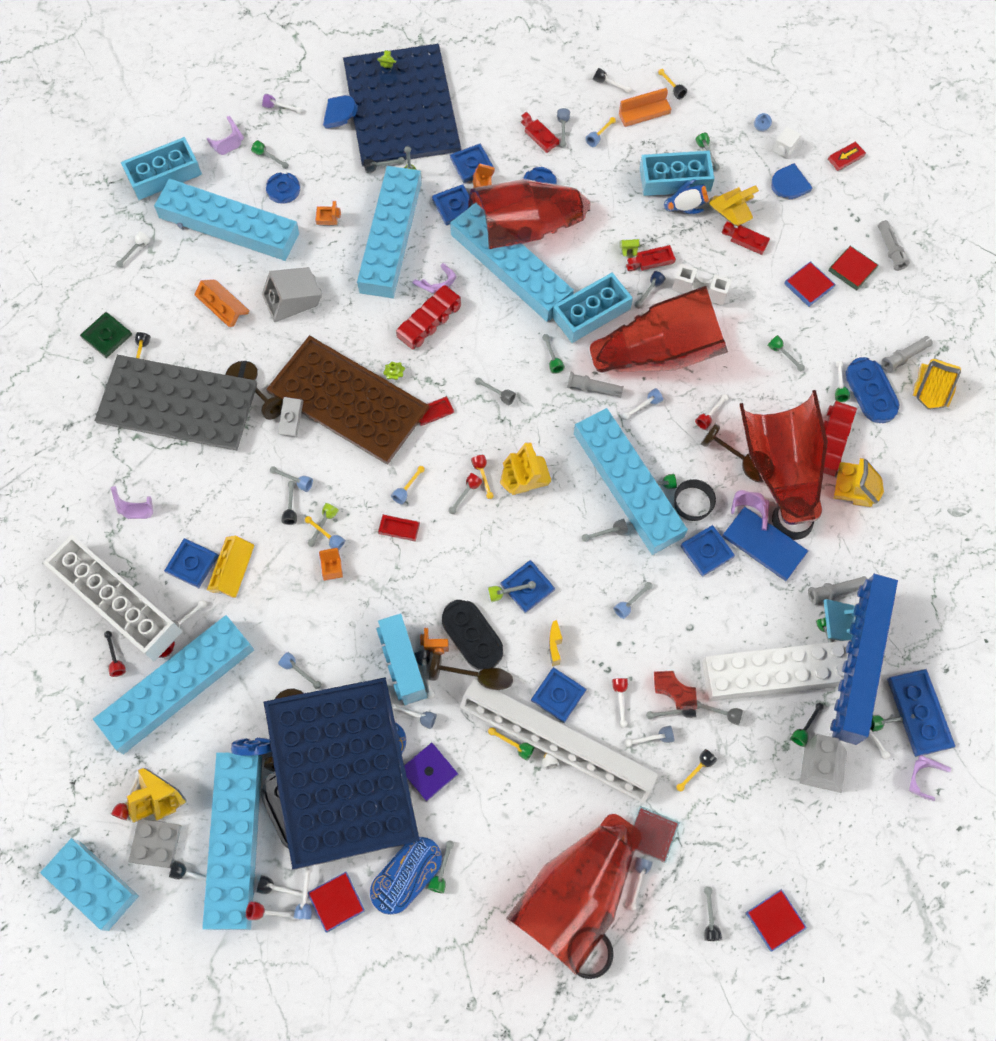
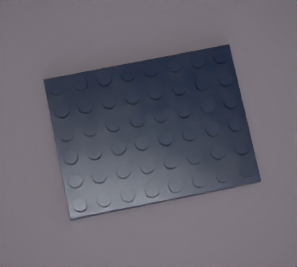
(402, 104)
(340, 773)

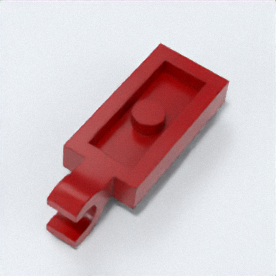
(539, 133)
(746, 237)
(651, 258)

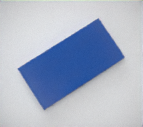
(768, 546)
(916, 696)

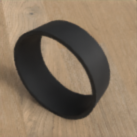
(699, 484)
(793, 535)
(607, 965)

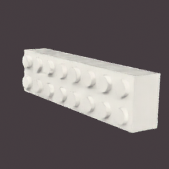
(113, 598)
(774, 670)

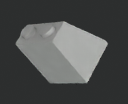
(290, 292)
(824, 763)

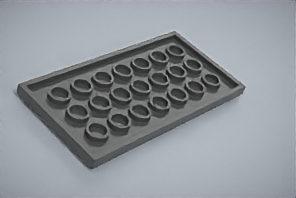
(176, 402)

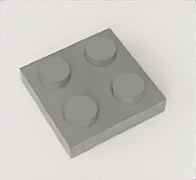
(154, 843)

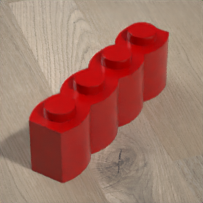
(428, 317)
(837, 433)

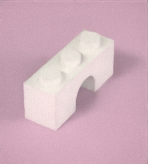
(688, 280)

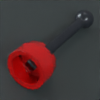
(116, 667)

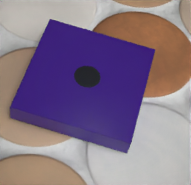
(429, 771)

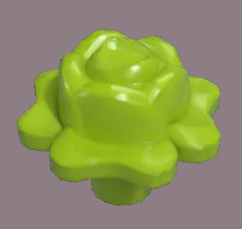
(386, 60)
(394, 370)

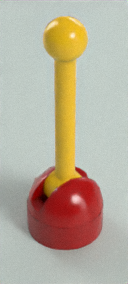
(479, 463)

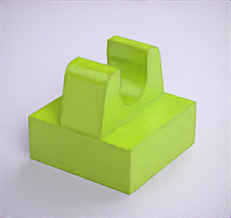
(632, 244)

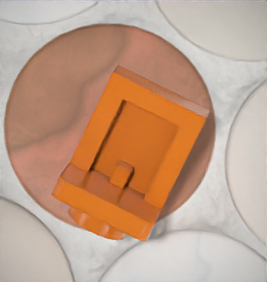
(482, 176)
(328, 215)
(331, 564)
(433, 645)

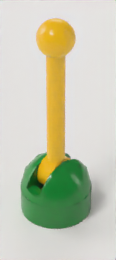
(524, 749)

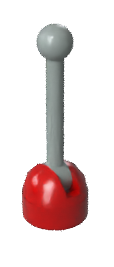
(472, 482)

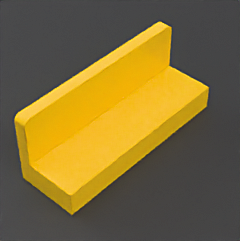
(231, 566)

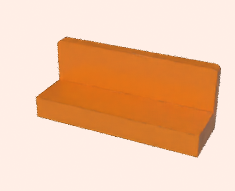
(644, 107)
(220, 301)

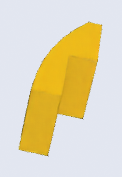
(554, 640)

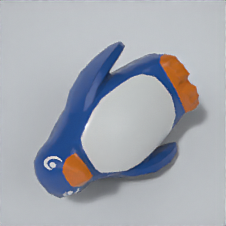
(687, 198)

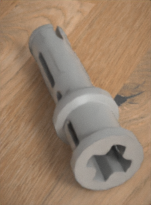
(895, 251)
(901, 356)
(586, 383)
(829, 591)

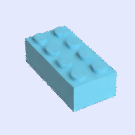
(153, 169)
(669, 171)
(592, 307)
(402, 658)
(89, 884)

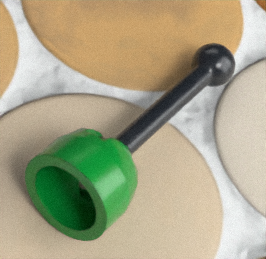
(801, 736)

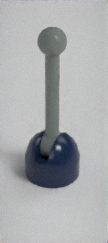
(656, 279)

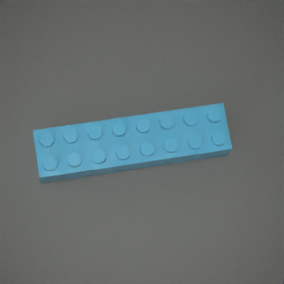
(227, 219)
(389, 232)
(511, 264)
(630, 481)
(173, 685)
(232, 842)

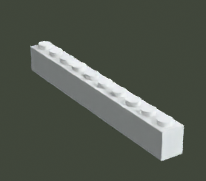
(559, 741)

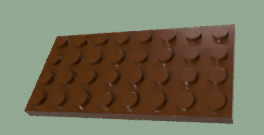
(349, 399)

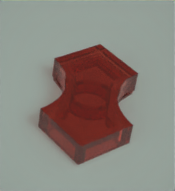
(682, 695)

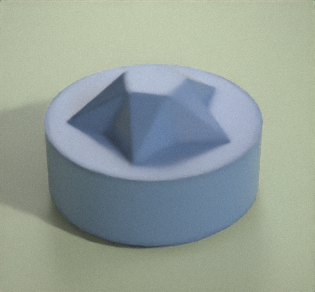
(762, 122)

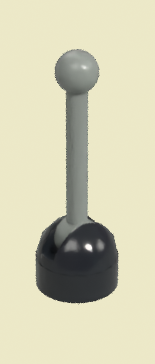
(370, 164)
(289, 517)
(688, 713)
(712, 932)

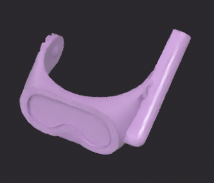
(230, 143)
(433, 288)
(754, 500)
(132, 510)
(921, 763)

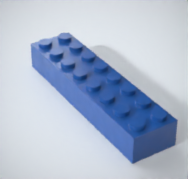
(864, 659)

